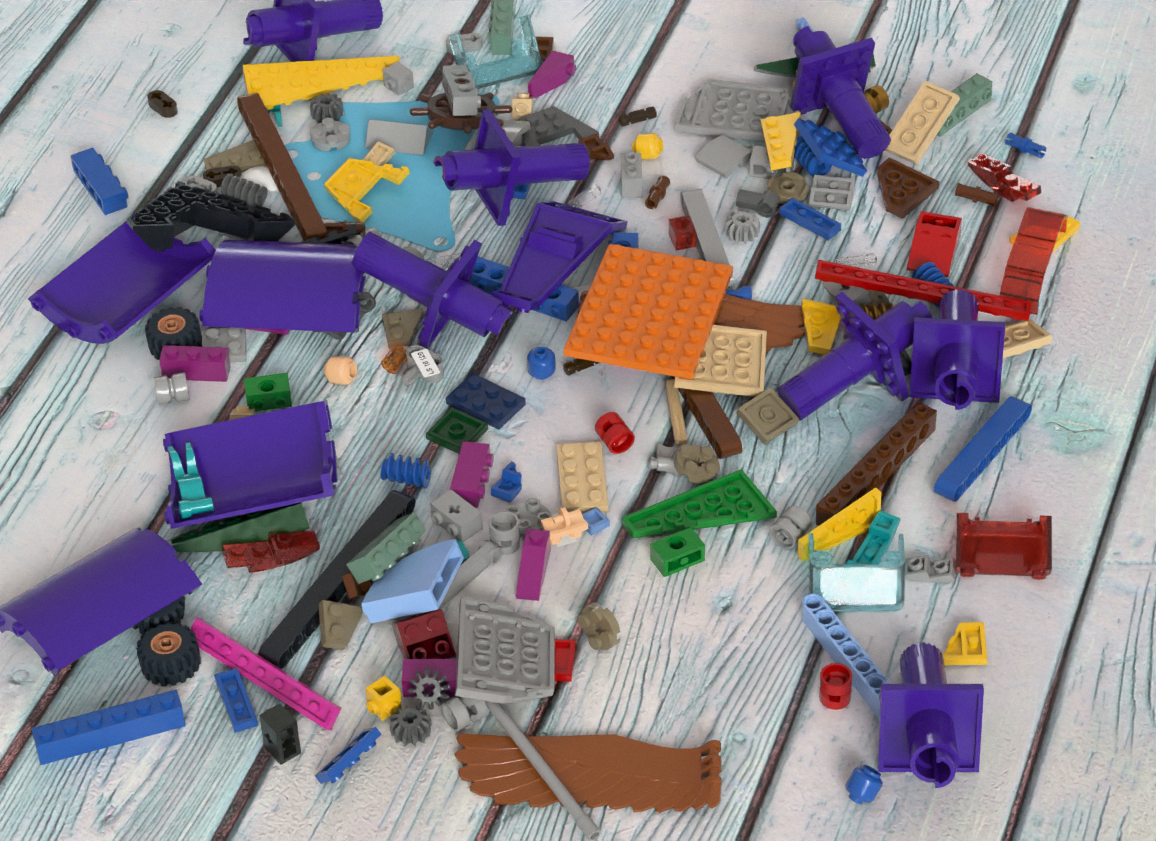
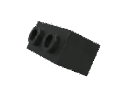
(280, 733)

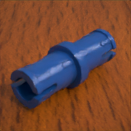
(1025, 145)

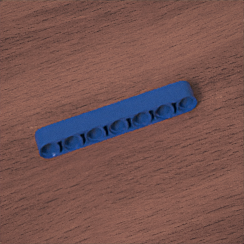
(982, 449)

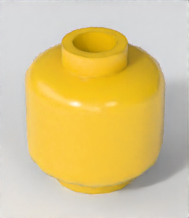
(648, 145)

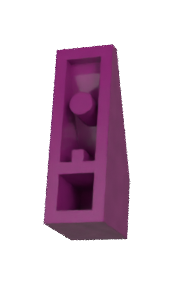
(552, 73)
(533, 564)

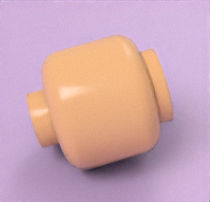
(340, 370)

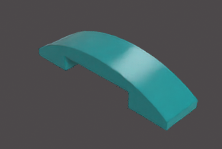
(878, 539)

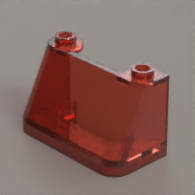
(1003, 547)

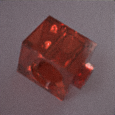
(682, 232)

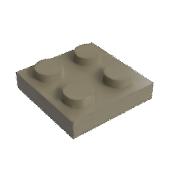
(767, 416)

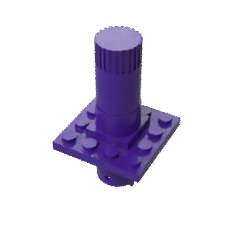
(299, 23)
(837, 81)
(499, 166)
(443, 292)
(867, 349)
(957, 354)
(929, 723)

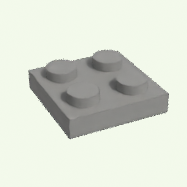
(229, 338)

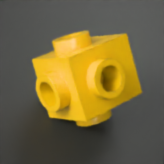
(383, 698)

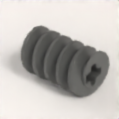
(244, 190)

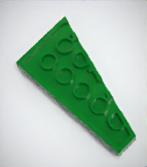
(713, 504)

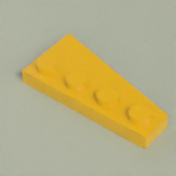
(780, 139)
(844, 525)

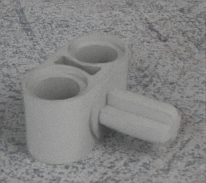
(414, 372)

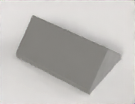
(401, 136)

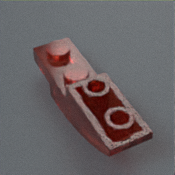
(1001, 179)
(274, 553)

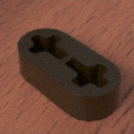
(162, 103)
(218, 174)

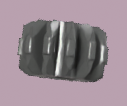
(326, 107)
(421, 686)
(410, 725)

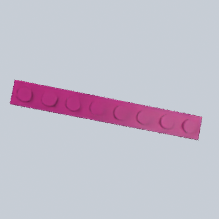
(265, 674)

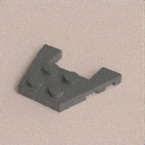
(553, 124)

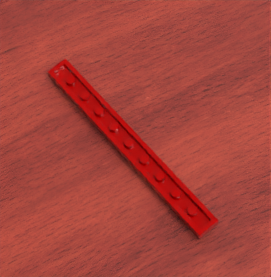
(917, 289)

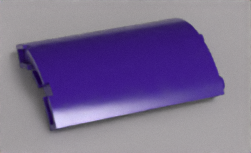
(117, 284)
(283, 286)
(257, 462)
(98, 597)

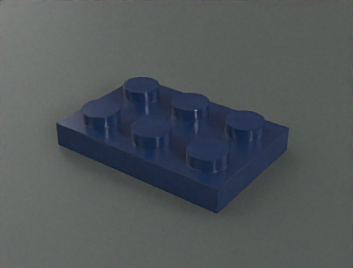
(485, 401)

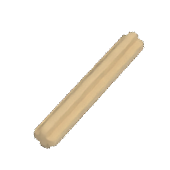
(676, 413)

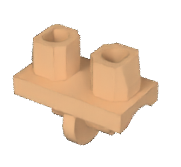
(564, 524)

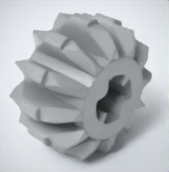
(742, 226)

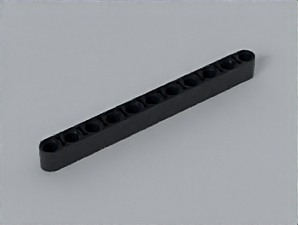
(329, 586)

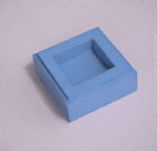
(596, 521)

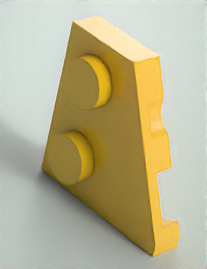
(967, 645)

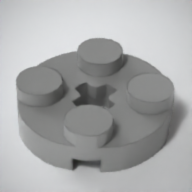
(330, 135)

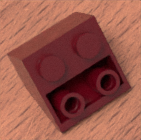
(424, 636)

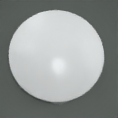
(260, 176)

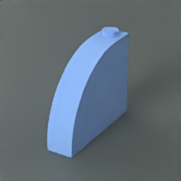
(414, 583)

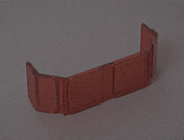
(1032, 255)

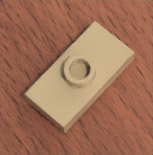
(380, 154)

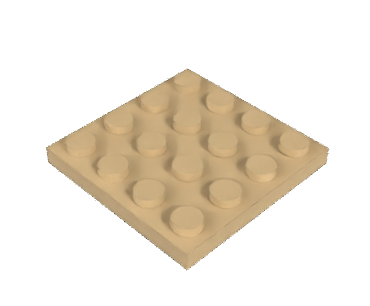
(730, 363)

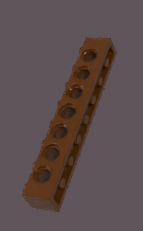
(880, 461)

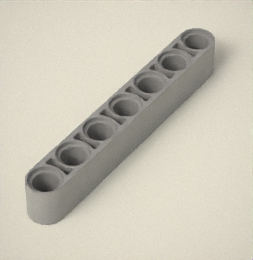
(707, 238)

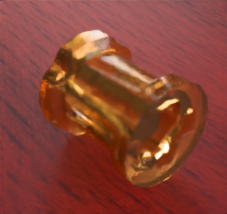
(395, 359)

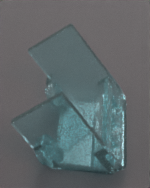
(523, 63)
(858, 585)

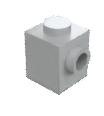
(398, 78)

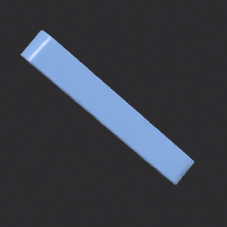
(844, 649)

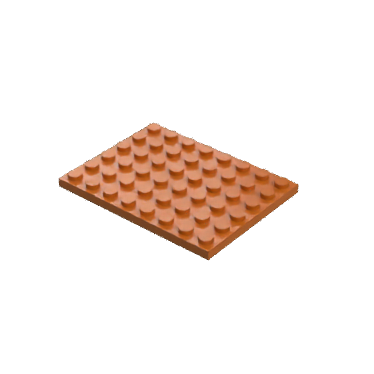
(649, 311)

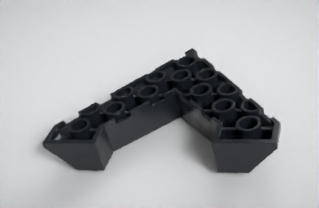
(193, 206)

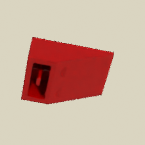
(935, 241)

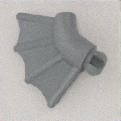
(665, 460)

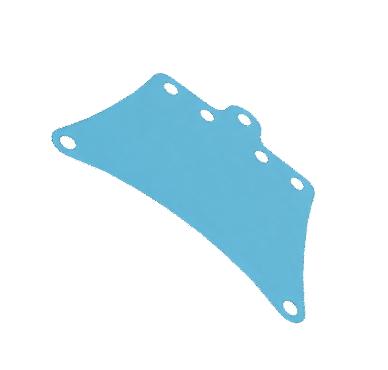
(414, 209)

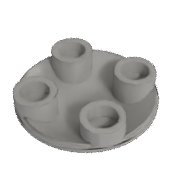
(529, 514)

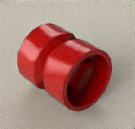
(614, 432)
(835, 686)

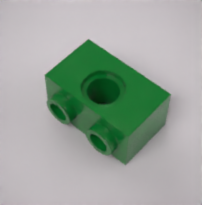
(268, 392)
(677, 552)

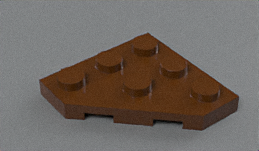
(903, 187)

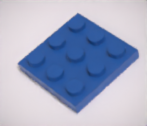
(830, 147)

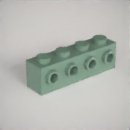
(501, 26)
(973, 95)
(386, 548)

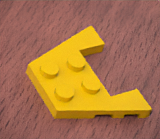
(356, 179)

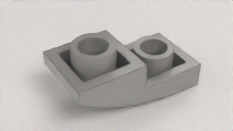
(925, 570)

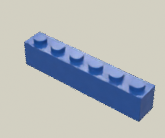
(108, 727)

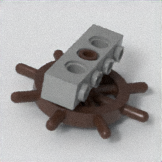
(460, 104)

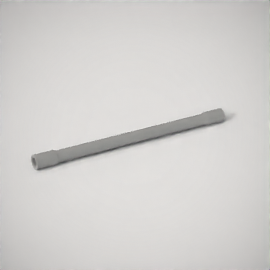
(583, 820)

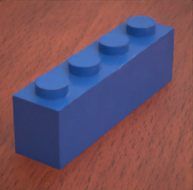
(99, 181)

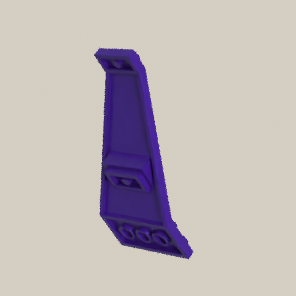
(550, 250)

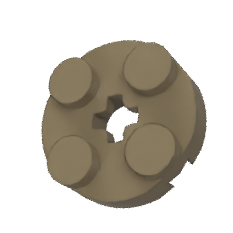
(798, 191)
(690, 456)
(599, 626)

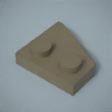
(401, 326)
(337, 623)

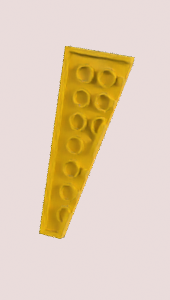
(306, 79)

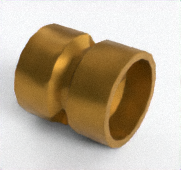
(877, 98)

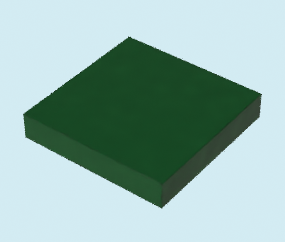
(455, 428)

